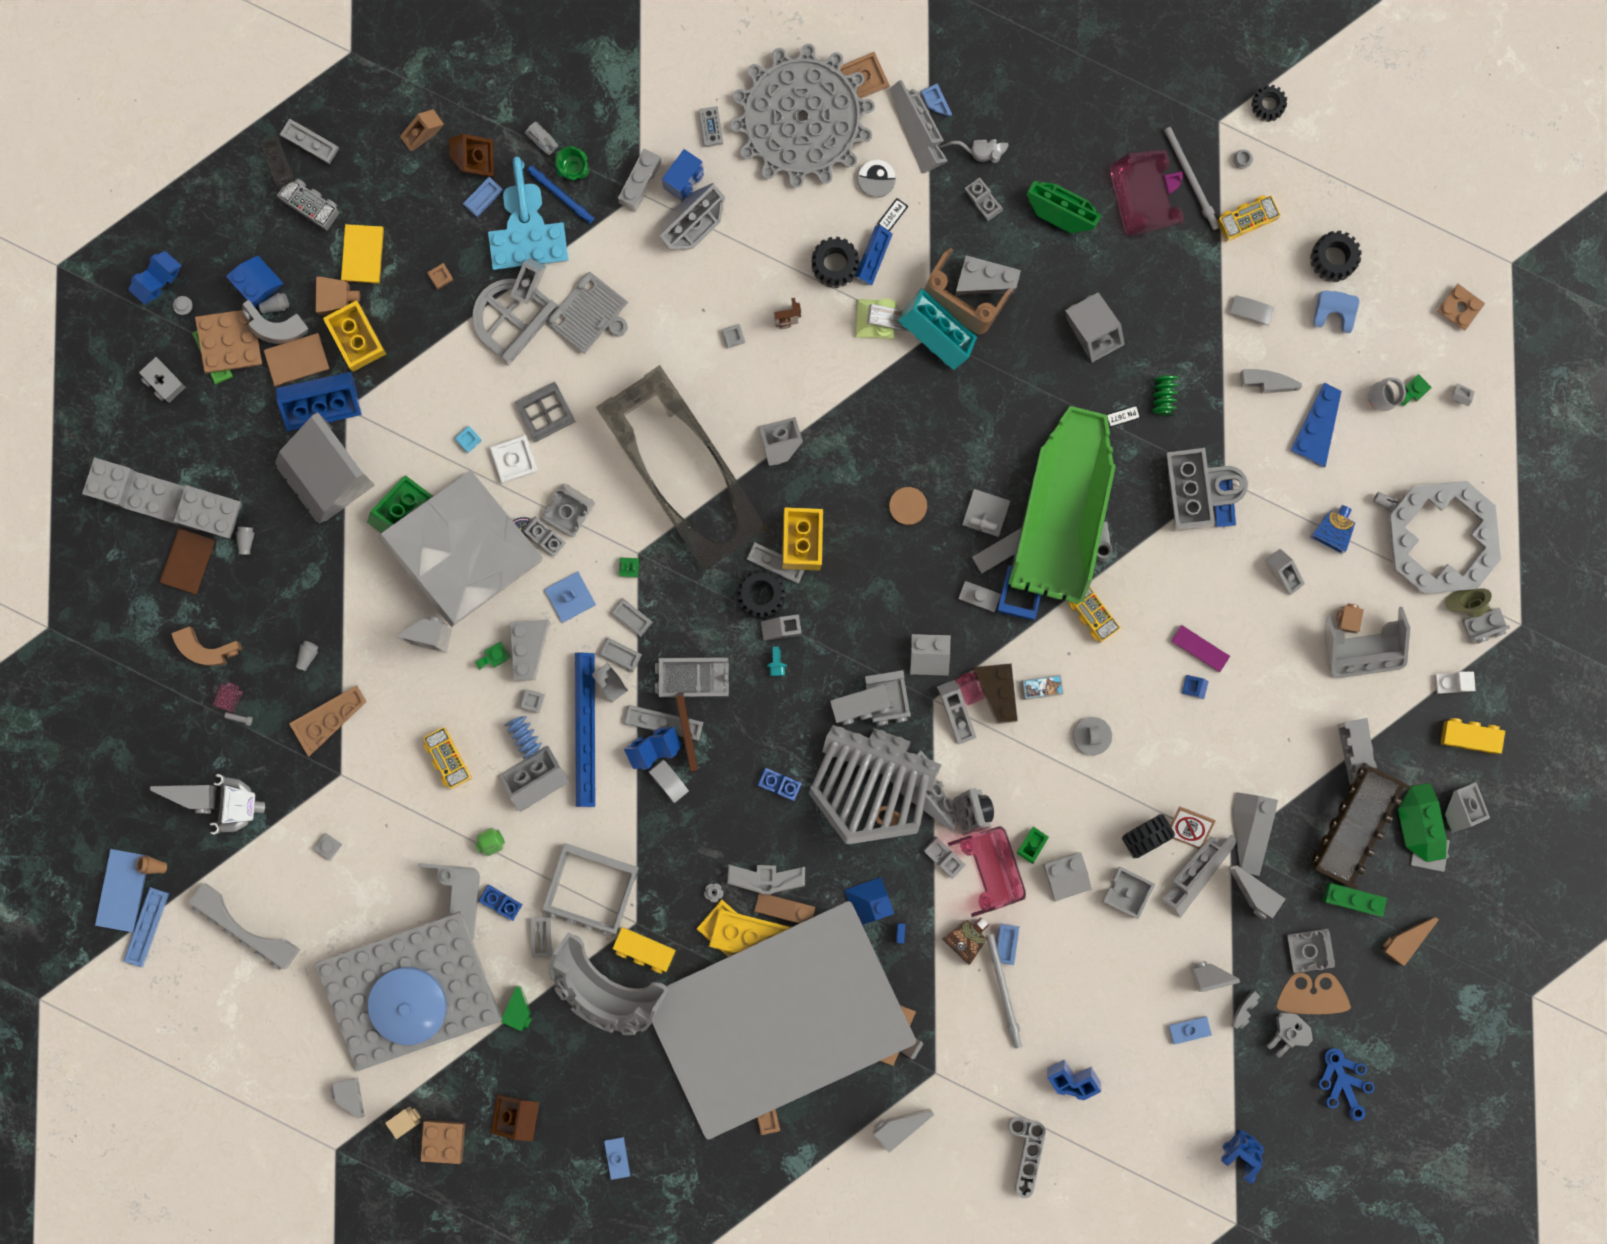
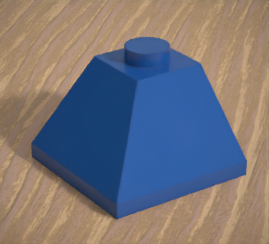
(870, 901)

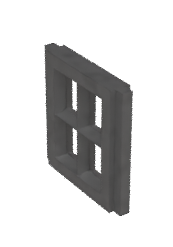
(553, 426)

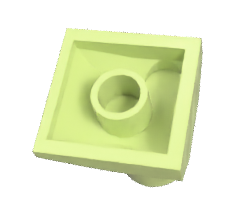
(866, 330)

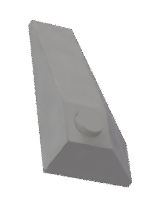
(936, 802)
(1253, 826)

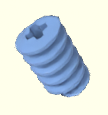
(524, 736)

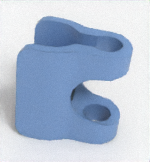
(1337, 302)

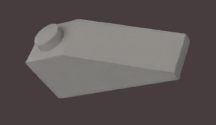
(956, 711)

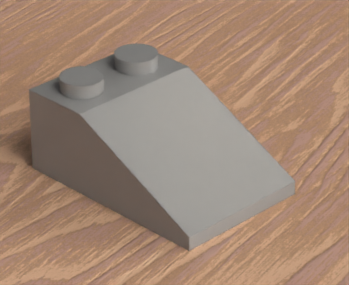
(196, 797)
(1258, 895)
(897, 1129)

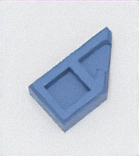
(935, 100)

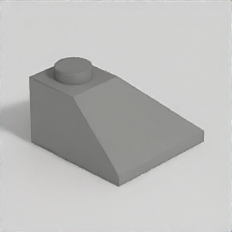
(780, 440)
(1466, 808)
(1211, 977)

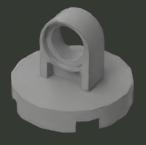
(1092, 736)

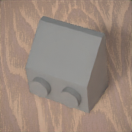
(930, 654)
(1067, 876)

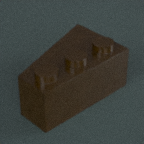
(999, 691)

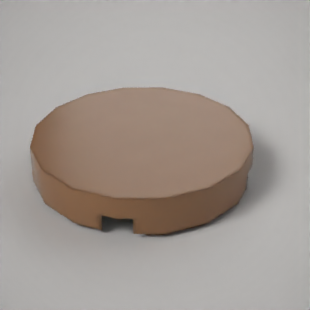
(908, 506)

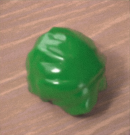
(571, 163)

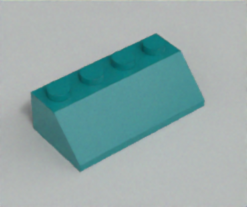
(937, 329)

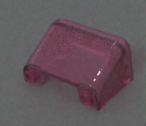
(1143, 192)

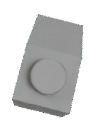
(527, 280)
(1285, 571)
(348, 1096)

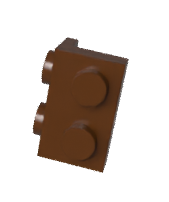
(786, 318)

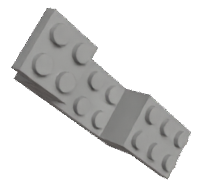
(161, 498)

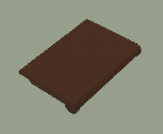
(187, 561)

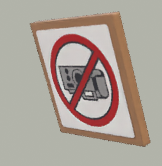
(1191, 827)

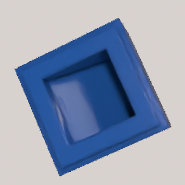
(1195, 686)

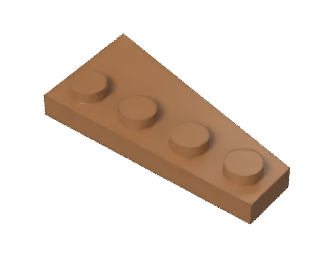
(323, 721)

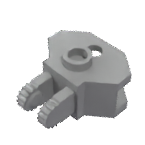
(1288, 1034)

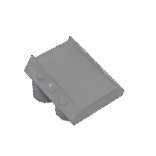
(568, 509)
(1311, 951)

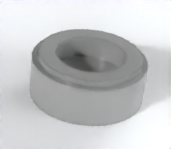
(618, 327)

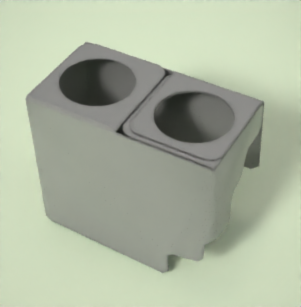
(609, 682)

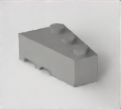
(986, 278)

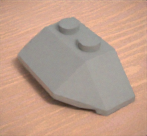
(693, 218)

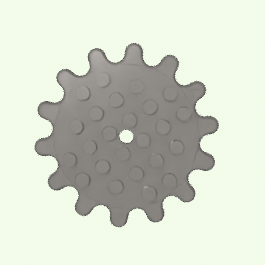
(794, 88)

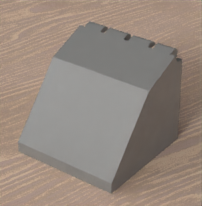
(321, 470)

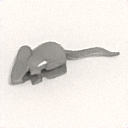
(983, 150)

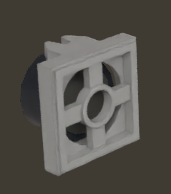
(974, 811)

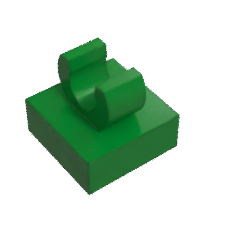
(629, 567)

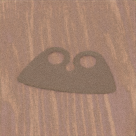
(1323, 1002)

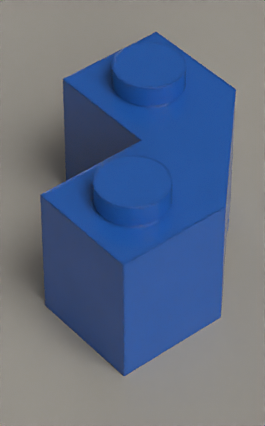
(160, 270)
(645, 751)
(1081, 1085)

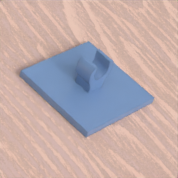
(570, 597)

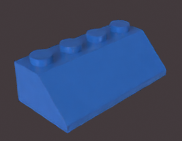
(330, 396)

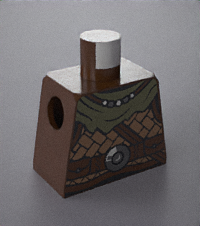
(967, 939)

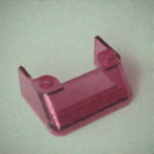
(996, 868)

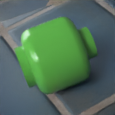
(489, 842)

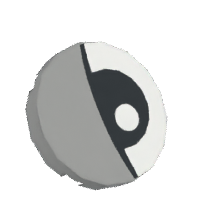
(876, 178)

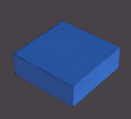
(900, 933)

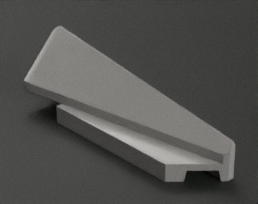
(1197, 873)

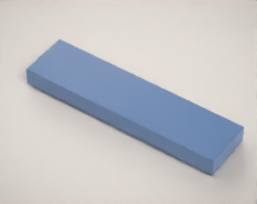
(146, 927)

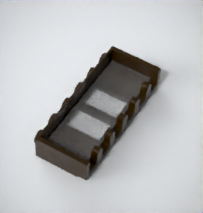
(1358, 824)

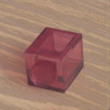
(228, 697)

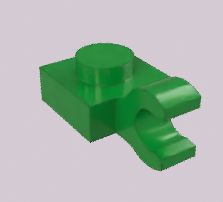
(1416, 389)
(495, 655)

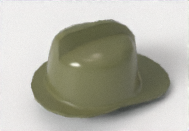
(1472, 602)

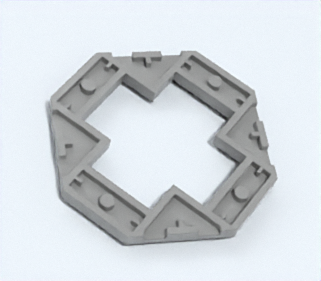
(1485, 534)

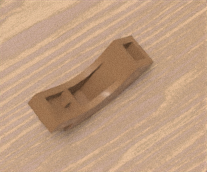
(191, 648)

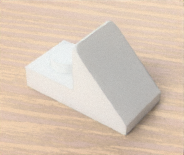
(1455, 682)

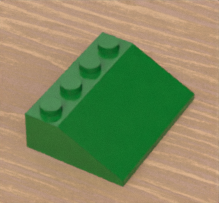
(397, 504)

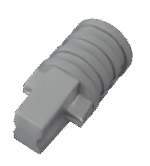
(541, 138)

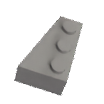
(527, 647)

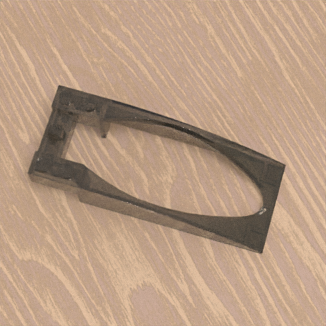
(613, 414)

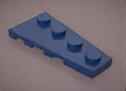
(1317, 431)

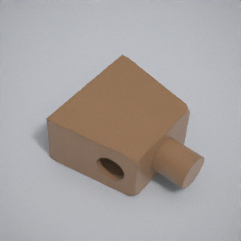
(333, 295)

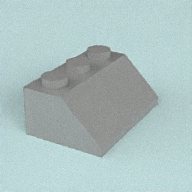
(533, 778)

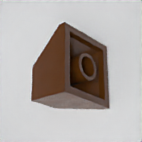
(472, 154)

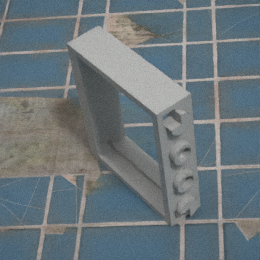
(571, 917)

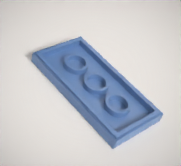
(121, 892)

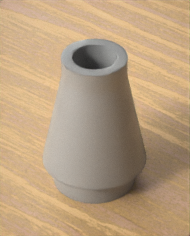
(274, 304)
(244, 539)
(306, 654)

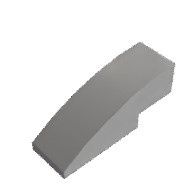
(1268, 381)

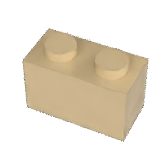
(403, 1122)

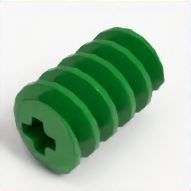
(1164, 395)

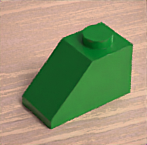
(517, 1011)

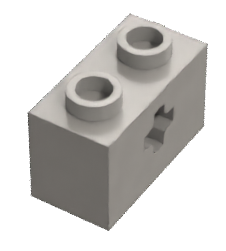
(171, 385)

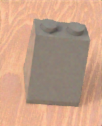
(1095, 327)

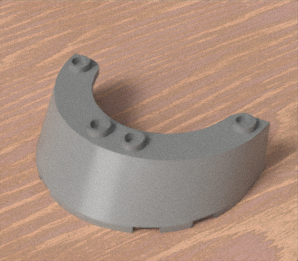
(597, 997)

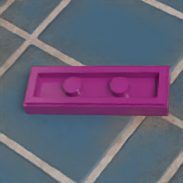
(1200, 648)

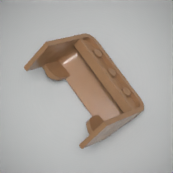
(977, 319)

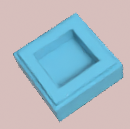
(468, 439)

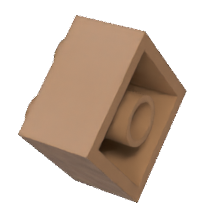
(443, 1142)

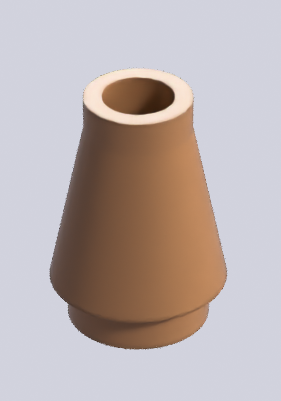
(149, 865)

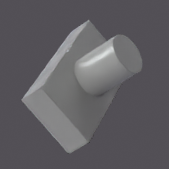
(979, 596)

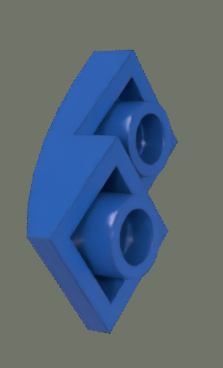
(779, 784)
(500, 902)

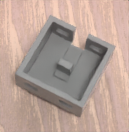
(1128, 893)

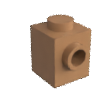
(1350, 618)

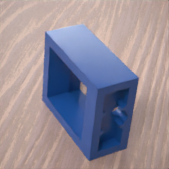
(1013, 610)

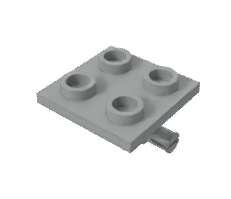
(986, 513)

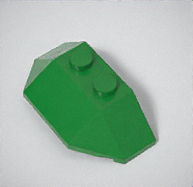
(1062, 207)
(1423, 823)

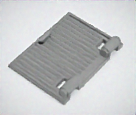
(587, 312)

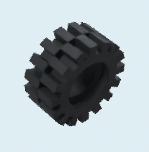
(1269, 92)

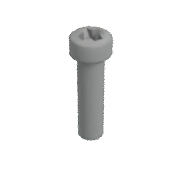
(247, 720)

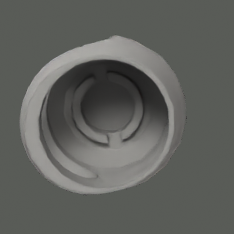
(1382, 396)

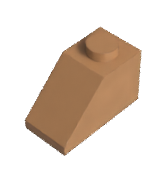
(421, 129)

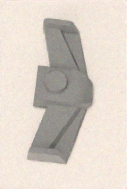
(766, 879)

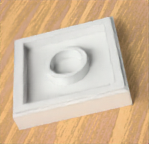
(513, 459)

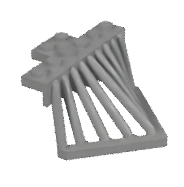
(883, 755)

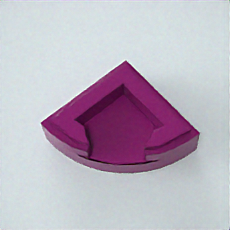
(1173, 181)

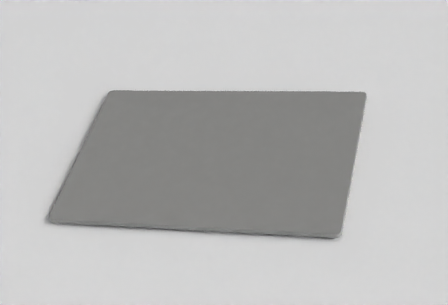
(780, 1020)

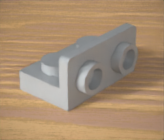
(1488, 624)

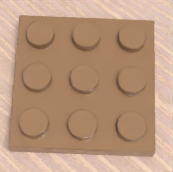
(227, 342)

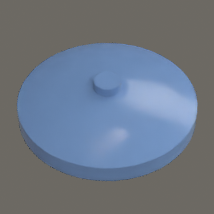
(407, 1005)

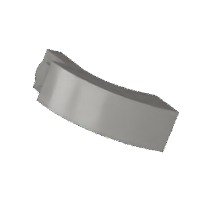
(273, 332)

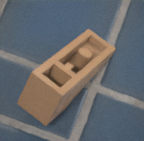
(784, 908)
(1405, 943)

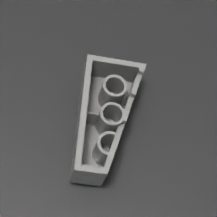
(1356, 746)

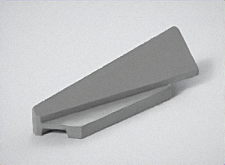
(919, 127)

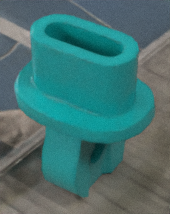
(777, 668)

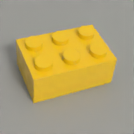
(354, 336)
(802, 539)

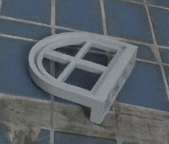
(528, 331)

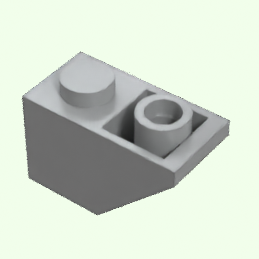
(781, 627)

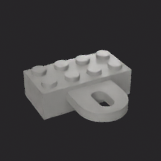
(1197, 490)

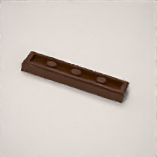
(686, 729)

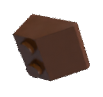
(514, 1118)

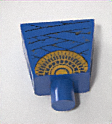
(1335, 530)

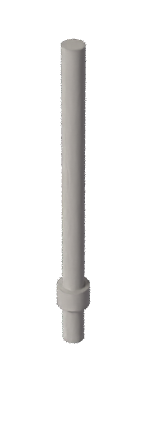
(1207, 211)
(1013, 1027)

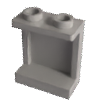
(898, 692)

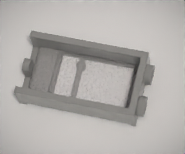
(692, 676)

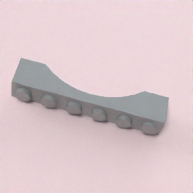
(211, 903)

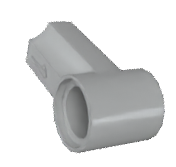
(1105, 542)

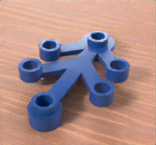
(1344, 1081)

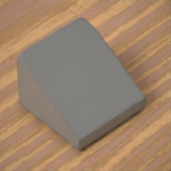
(912, 1051)

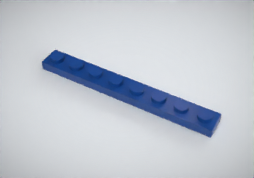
(585, 729)

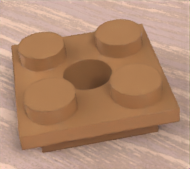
(1470, 301)

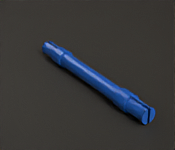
(542, 179)

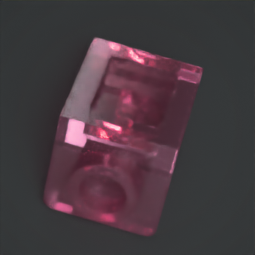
(970, 688)

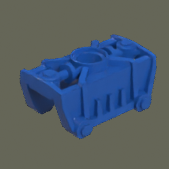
(1250, 1151)

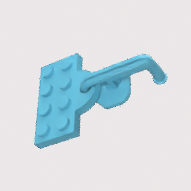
(526, 239)

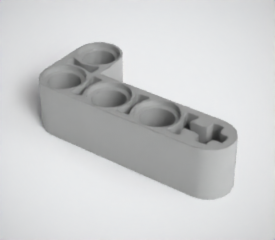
(1026, 1158)

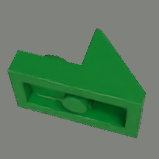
(1032, 845)

